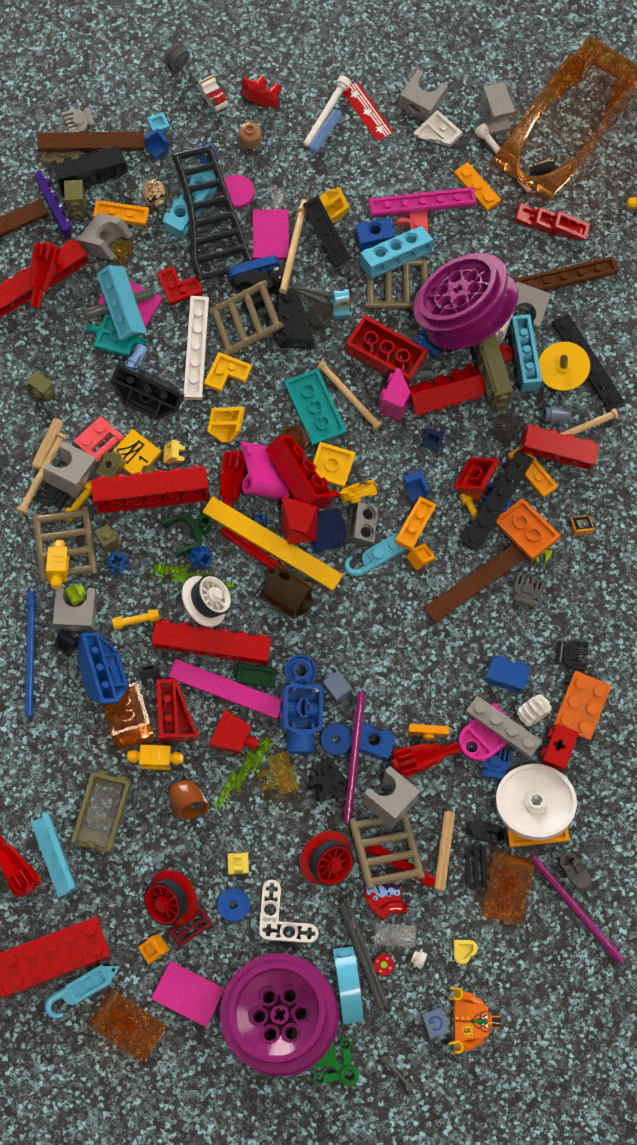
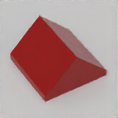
(476, 477)

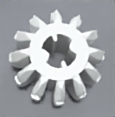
(534, 710)

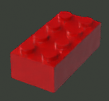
(385, 349)

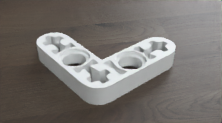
(274, 919)

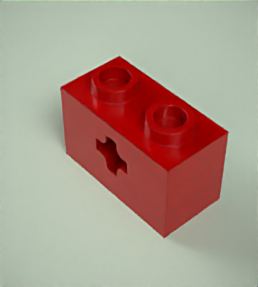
(566, 738)

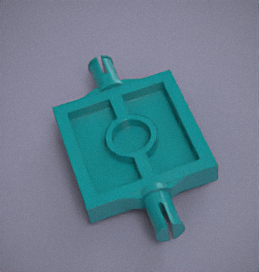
(108, 340)

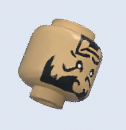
(154, 193)

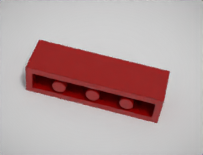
(559, 447)

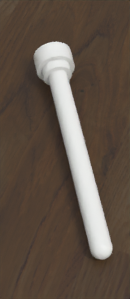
(343, 84)
(484, 133)

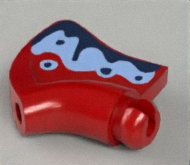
(385, 900)

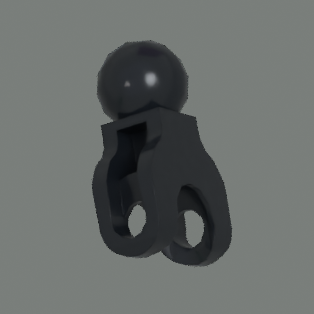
(250, 278)

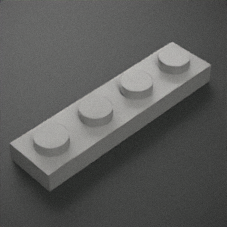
(503, 727)

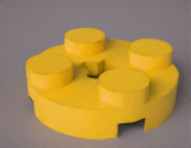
(355, 491)

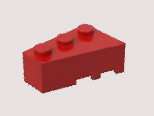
(172, 716)

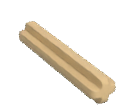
(47, 443)

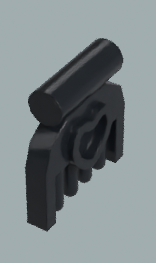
(54, 496)
(569, 654)

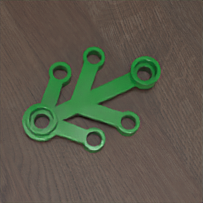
(330, 1060)

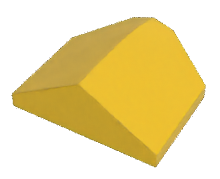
(335, 204)
(226, 423)

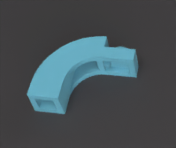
(348, 985)

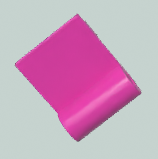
(262, 474)

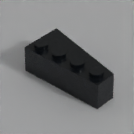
(90, 168)

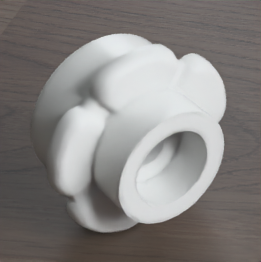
(419, 959)

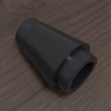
(542, 167)

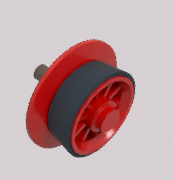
(327, 859)
(170, 898)

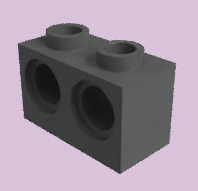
(358, 523)

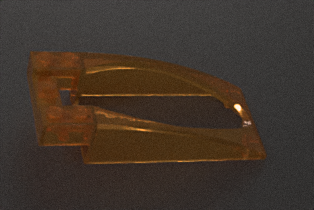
(568, 75)

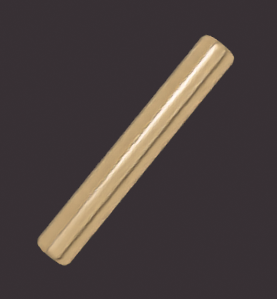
(444, 851)

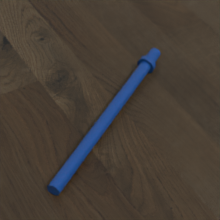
(30, 605)

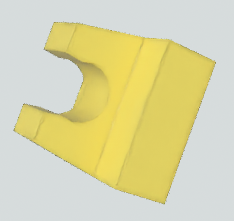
(171, 452)
(238, 863)

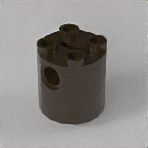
(287, 592)

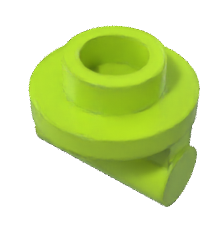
(75, 594)

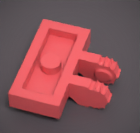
(415, 220)

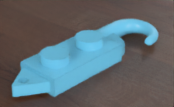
(376, 556)
(82, 988)

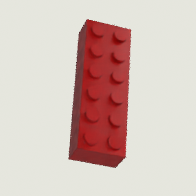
(150, 489)
(52, 957)

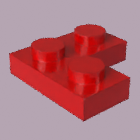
(176, 290)

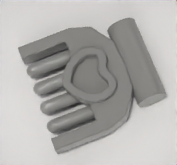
(80, 120)

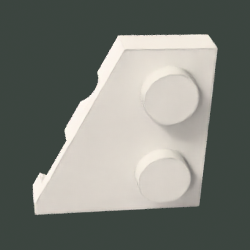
(438, 130)

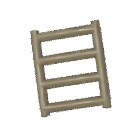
(388, 303)
(260, 332)
(87, 531)
(366, 863)

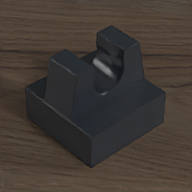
(66, 643)
(148, 672)

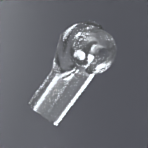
(277, 196)

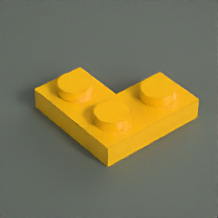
(225, 367)

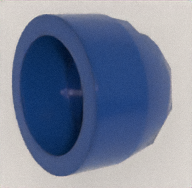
(264, 519)

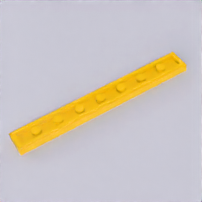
(272, 544)

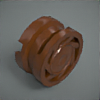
(300, 436)

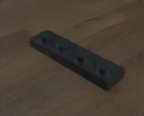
(326, 231)

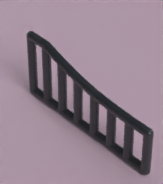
(231, 214)

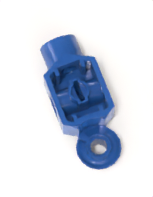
(301, 706)

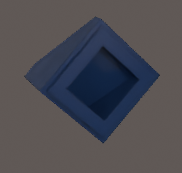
(433, 439)

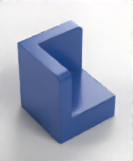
(156, 144)
(416, 485)

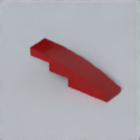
(549, 222)

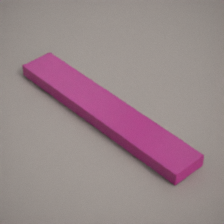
(422, 202)
(225, 689)

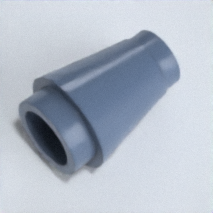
(554, 414)

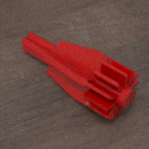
(43, 269)
(232, 476)
(420, 757)
(20, 876)

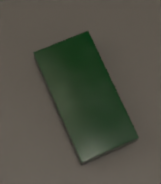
(256, 675)

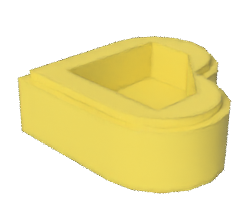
(464, 950)

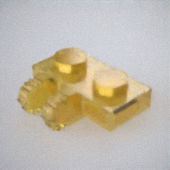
(283, 775)

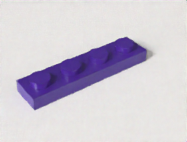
(51, 198)

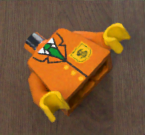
(470, 1021)

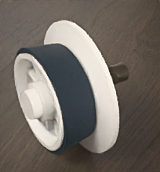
(206, 599)

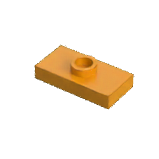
(428, 732)

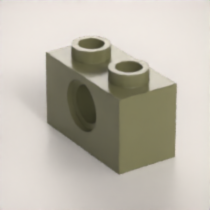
(75, 199)

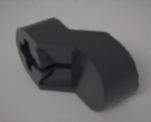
(477, 830)

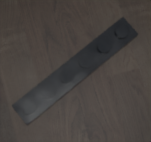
(597, 376)
(497, 501)

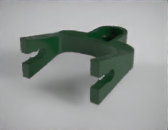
(196, 526)

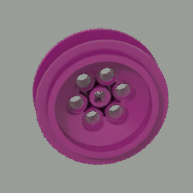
(465, 301)
(246, 998)

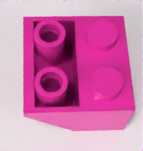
(395, 397)

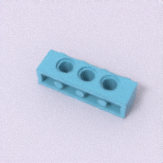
(180, 225)
(396, 252)
(525, 353)

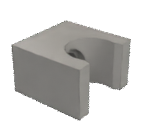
(420, 102)
(496, 108)
(102, 233)
(532, 301)
(75, 475)
(75, 618)
(395, 806)

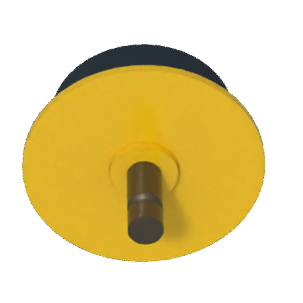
(564, 366)

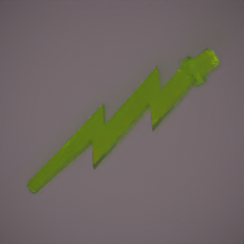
(180, 575)
(250, 760)

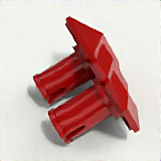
(258, 94)

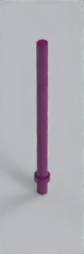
(348, 808)
(611, 950)

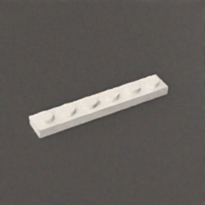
(196, 348)

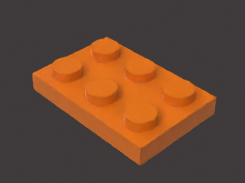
(527, 529)
(582, 704)

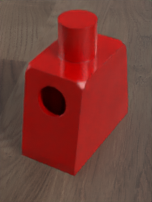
(232, 735)

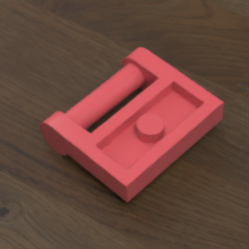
(95, 435)

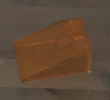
(129, 719)
(508, 887)
(127, 1025)

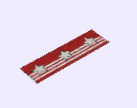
(367, 111)

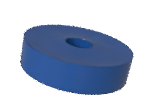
(330, 746)
(240, 911)

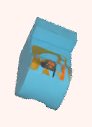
(341, 304)

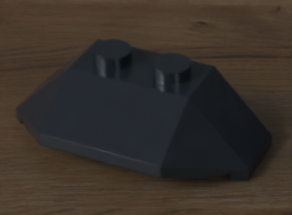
(146, 392)

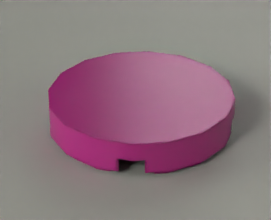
(240, 190)

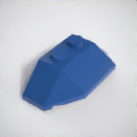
(101, 669)

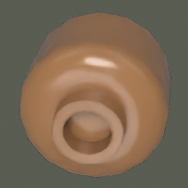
(250, 135)

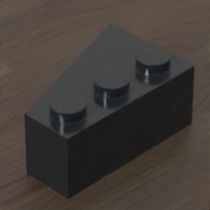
(296, 327)

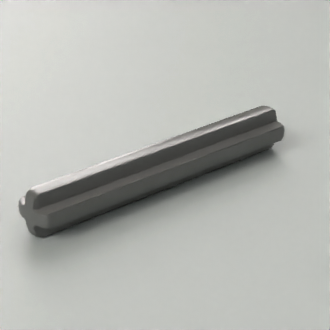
(101, 309)

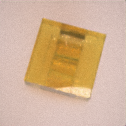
(121, 249)

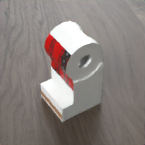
(213, 94)

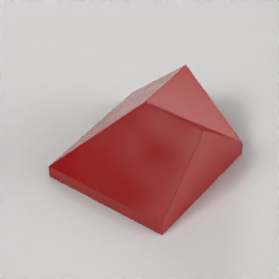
(298, 521)

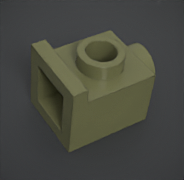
(39, 386)
(117, 464)
(108, 538)

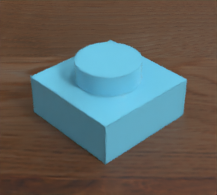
(158, 121)

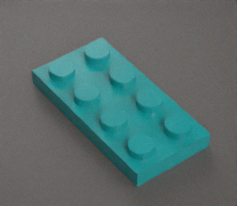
(315, 407)

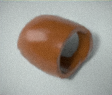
(182, 795)

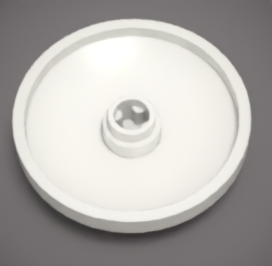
(536, 802)

